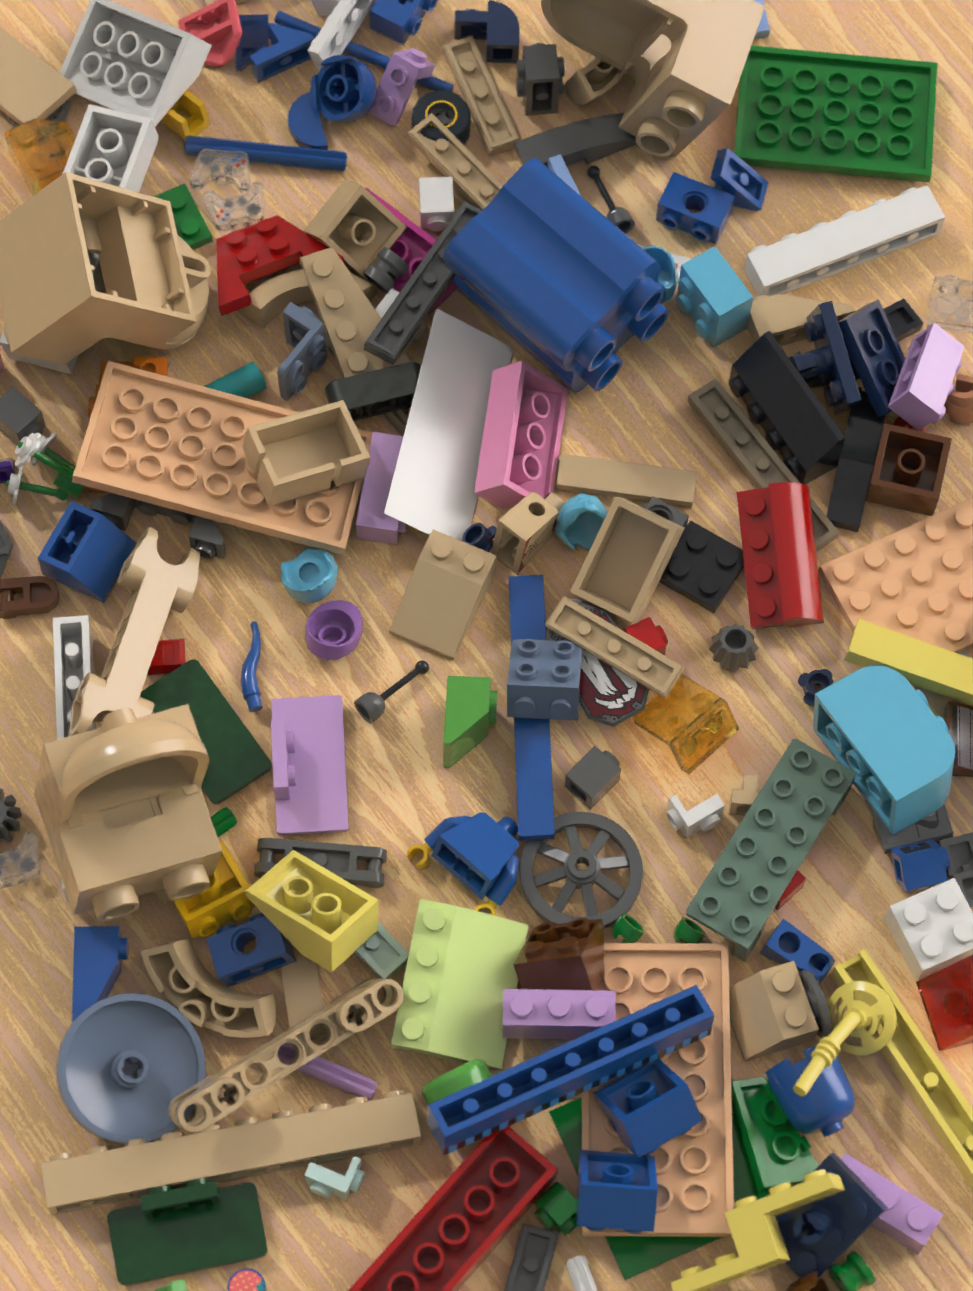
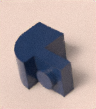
(496, 25)

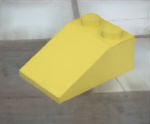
(315, 909)

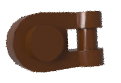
(39, 596)

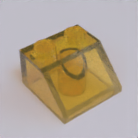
(40, 150)

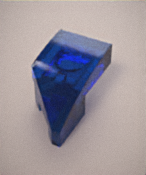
(254, 36)

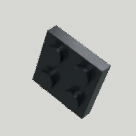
(703, 567)

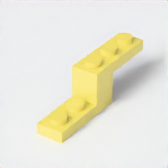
(758, 1233)

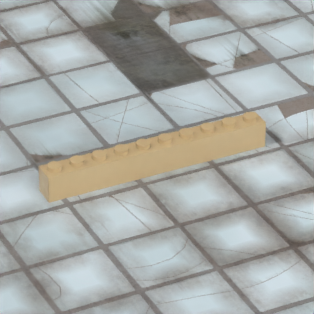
(231, 1152)

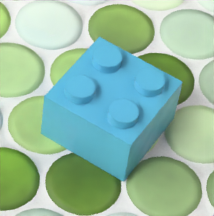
(713, 297)

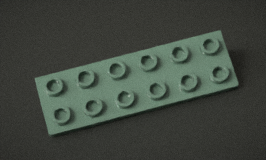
(770, 845)

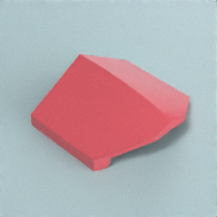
(219, 27)

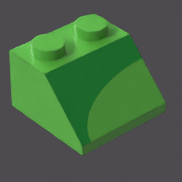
(467, 716)

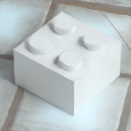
(932, 928)

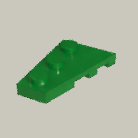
(770, 1141)

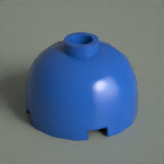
(343, 89)

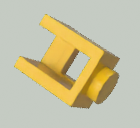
(197, 113)

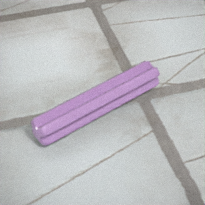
(332, 1074)

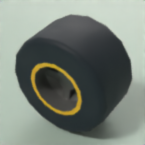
(449, 110)

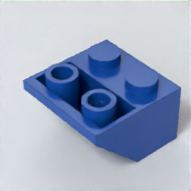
(85, 552)

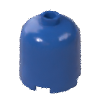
(825, 1104)

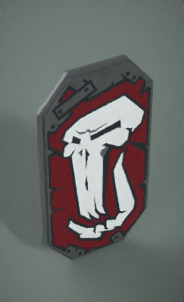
(604, 691)

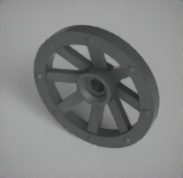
(582, 879)

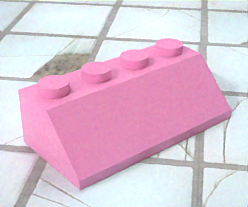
(520, 435)

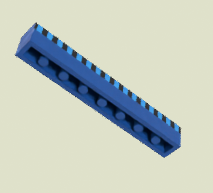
(569, 1069)

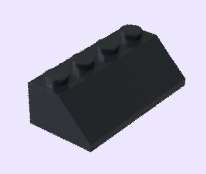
(786, 410)

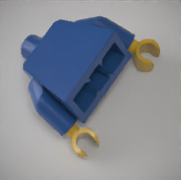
(475, 853)

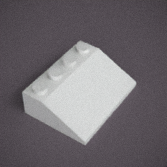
(132, 60)

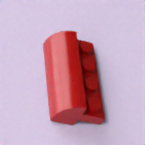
(780, 556)

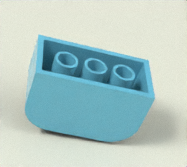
(891, 742)

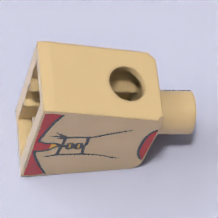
(526, 530)

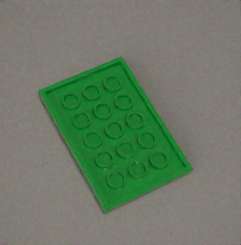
(836, 113)

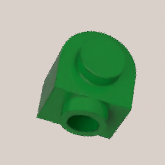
(557, 1209)

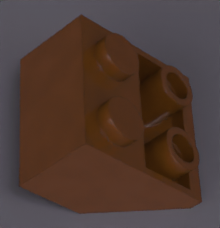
(563, 956)

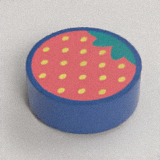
(246, 1280)

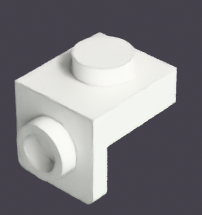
(703, 816)

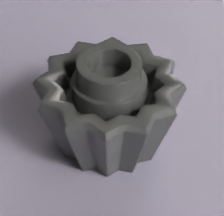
(734, 647)

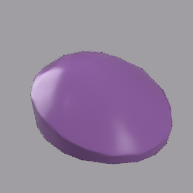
(334, 629)

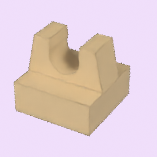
(743, 799)

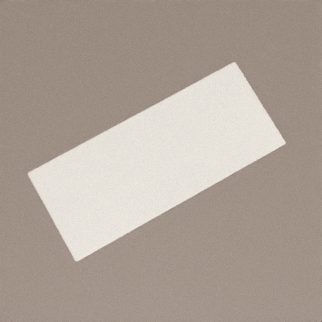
(445, 429)

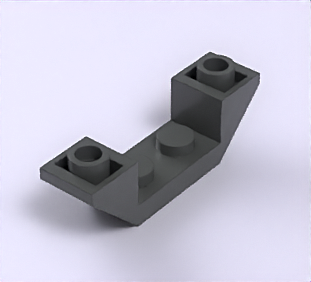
(203, 534)

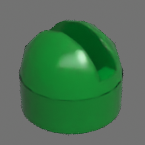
(628, 929)
(688, 931)

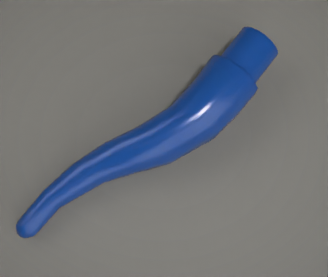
(248, 674)

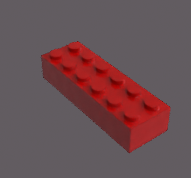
(463, 1218)

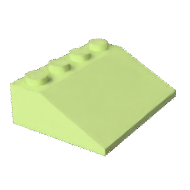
(457, 984)

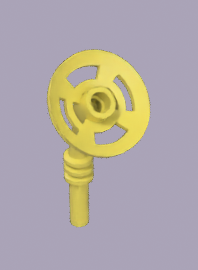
(853, 1023)

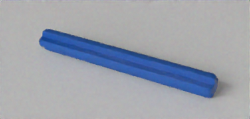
(272, 153)

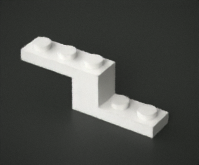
(340, 26)

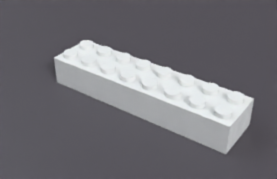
(112, 150)

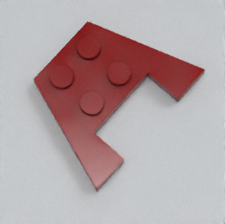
(255, 253)

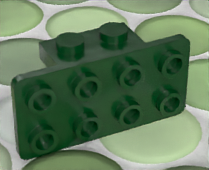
(231, 748)
(186, 1231)

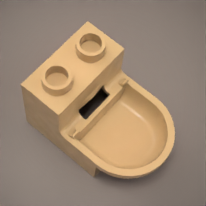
(677, 51)
(46, 280)
(128, 811)

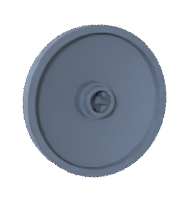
(127, 1065)

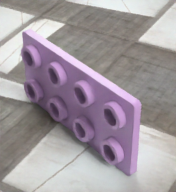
(309, 765)

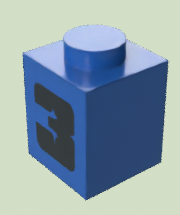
(920, 864)

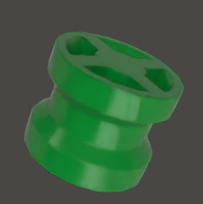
(851, 1273)

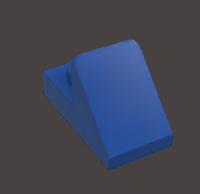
(287, 50)
(738, 179)

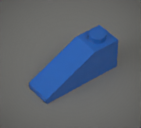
(96, 964)

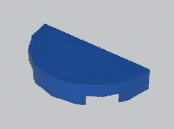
(306, 124)

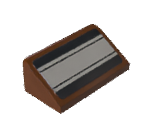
(960, 724)

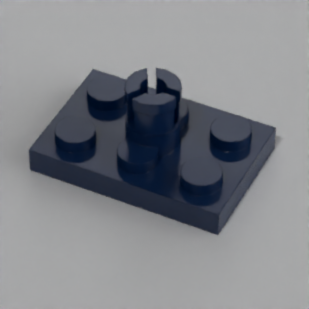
(873, 353)
(828, 359)
(828, 1227)

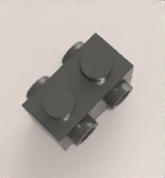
(540, 78)

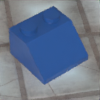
(648, 1107)
(616, 1191)

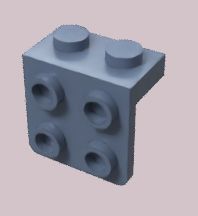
(309, 352)
(544, 679)

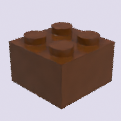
(908, 469)

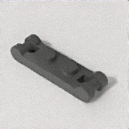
(336, 858)

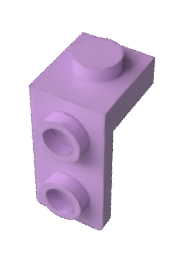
(398, 83)

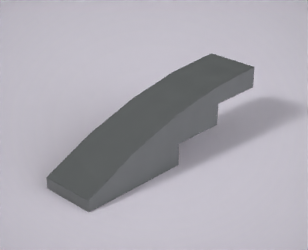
(577, 141)

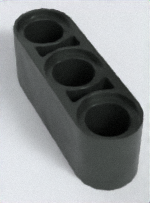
(376, 390)

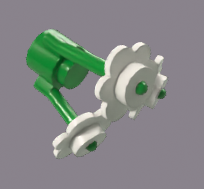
(38, 447)

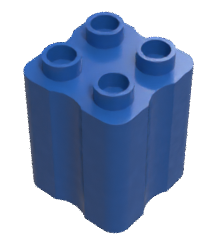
(558, 277)

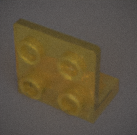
(689, 721)

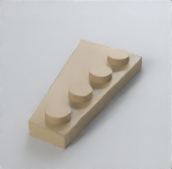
(344, 311)

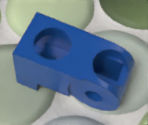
(790, 945)

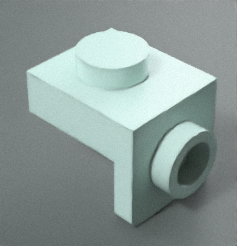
(327, 1182)

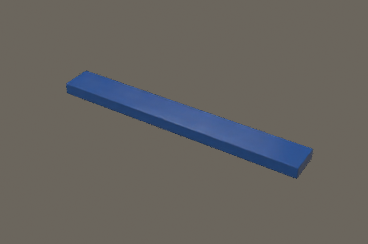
(531, 734)

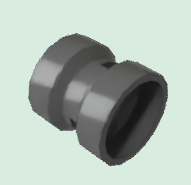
(386, 270)

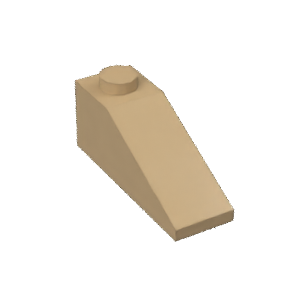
(786, 316)

